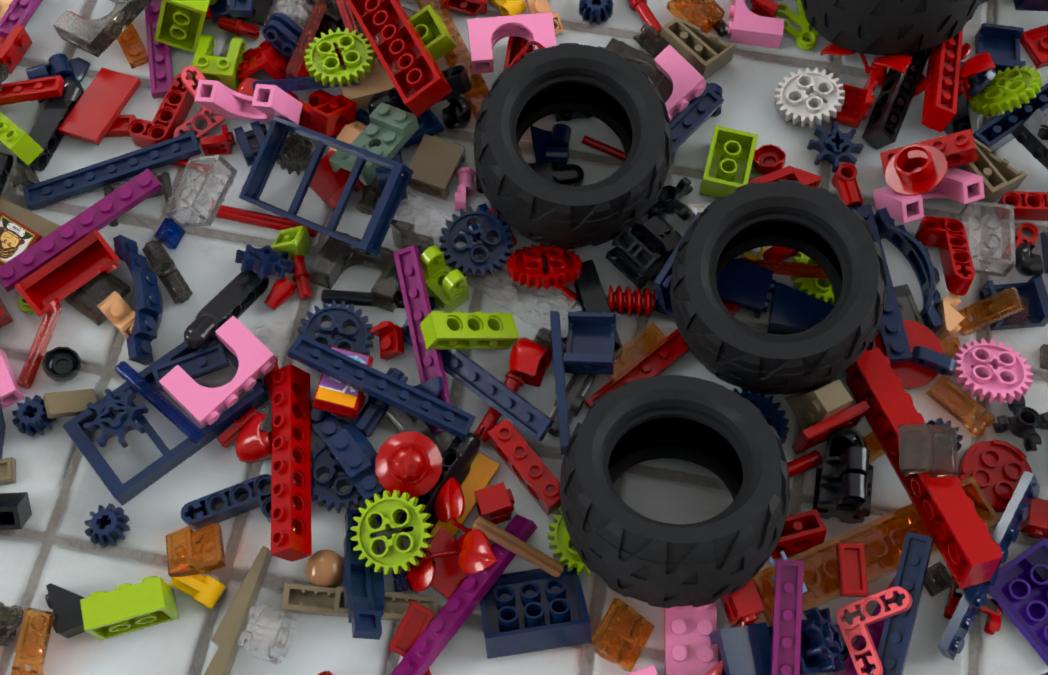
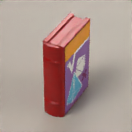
(337, 396)

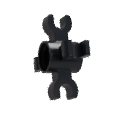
(674, 205)
(1023, 423)

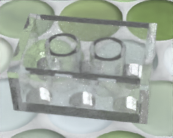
(200, 191)
(990, 236)

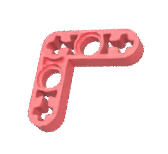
(189, 84)
(859, 626)

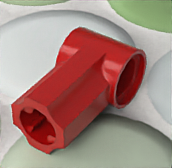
(847, 187)

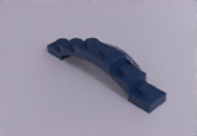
(920, 262)
(148, 301)
(351, 452)
(362, 587)

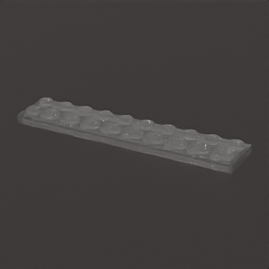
(526, 303)

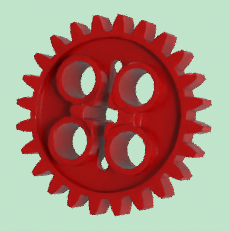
(527, 266)

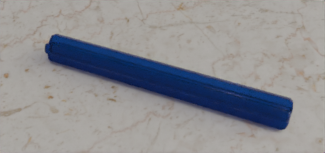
(299, 83)
(160, 402)

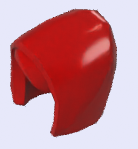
(529, 361)
(253, 443)

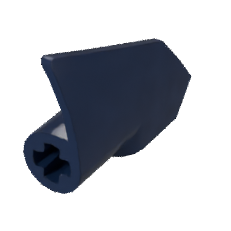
(60, 65)
(551, 145)

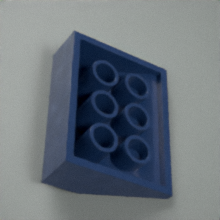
(534, 613)

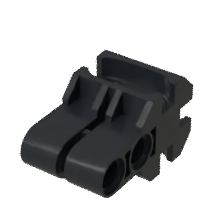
(643, 249)
(844, 486)

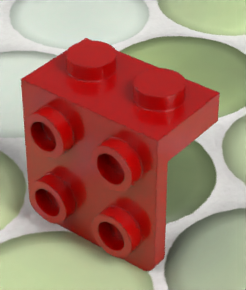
(14, 47)
(265, 57)
(857, 102)
(329, 184)

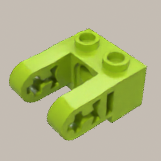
(219, 68)
(436, 273)

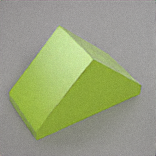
(293, 241)

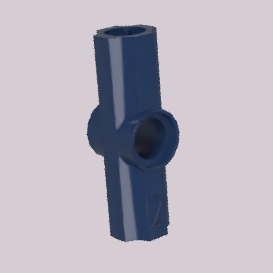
(372, 414)

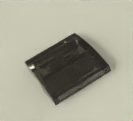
(405, 236)
(94, 292)
(928, 449)

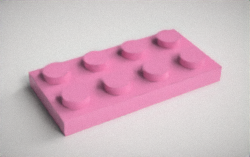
(688, 640)

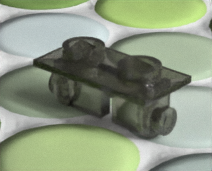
(647, 41)

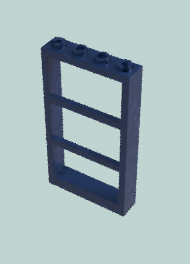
(384, 210)
(170, 458)

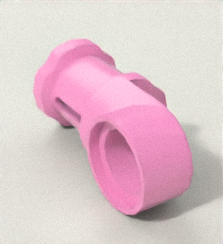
(464, 188)

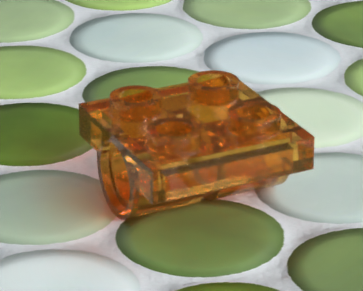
(697, 12)
(621, 635)

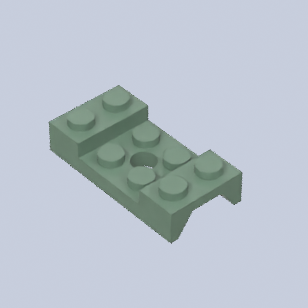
(389, 129)

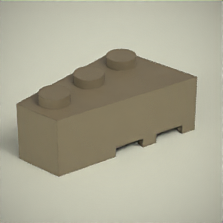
(699, 49)
(996, 173)
(819, 403)

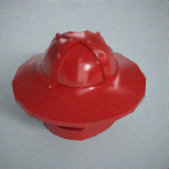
(916, 170)
(408, 464)

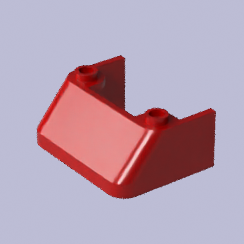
(67, 273)

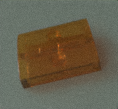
(195, 551)

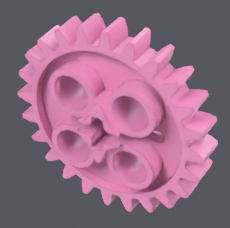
(992, 371)

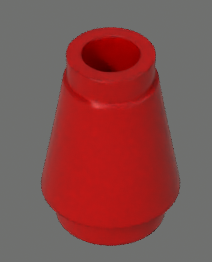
(280, 292)

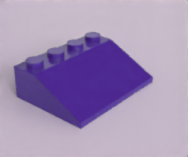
(1023, 595)

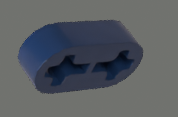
(933, 361)

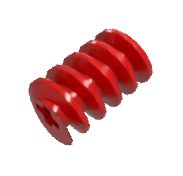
(630, 301)

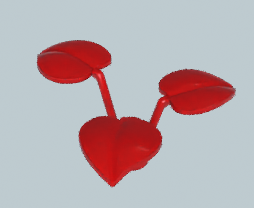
(880, 64)
(975, 64)
(474, 546)

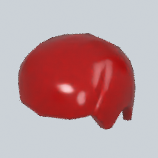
(768, 159)

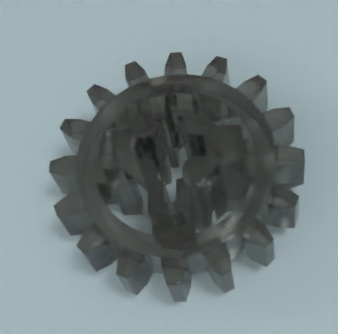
(297, 151)

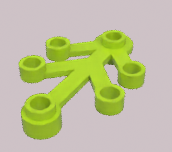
(804, 38)

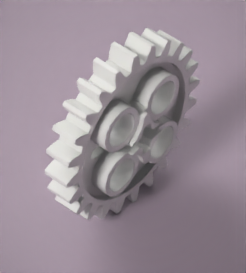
(809, 97)

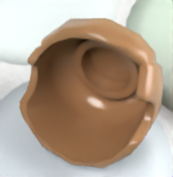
(325, 569)

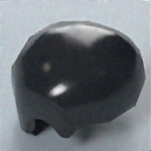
(457, 113)
(1027, 262)
(61, 364)

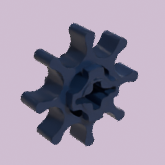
(834, 146)
(264, 261)
(107, 416)
(824, 640)

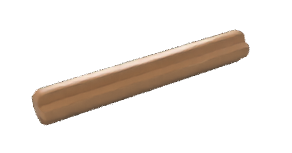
(519, 547)

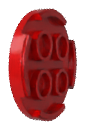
(910, 373)
(996, 469)

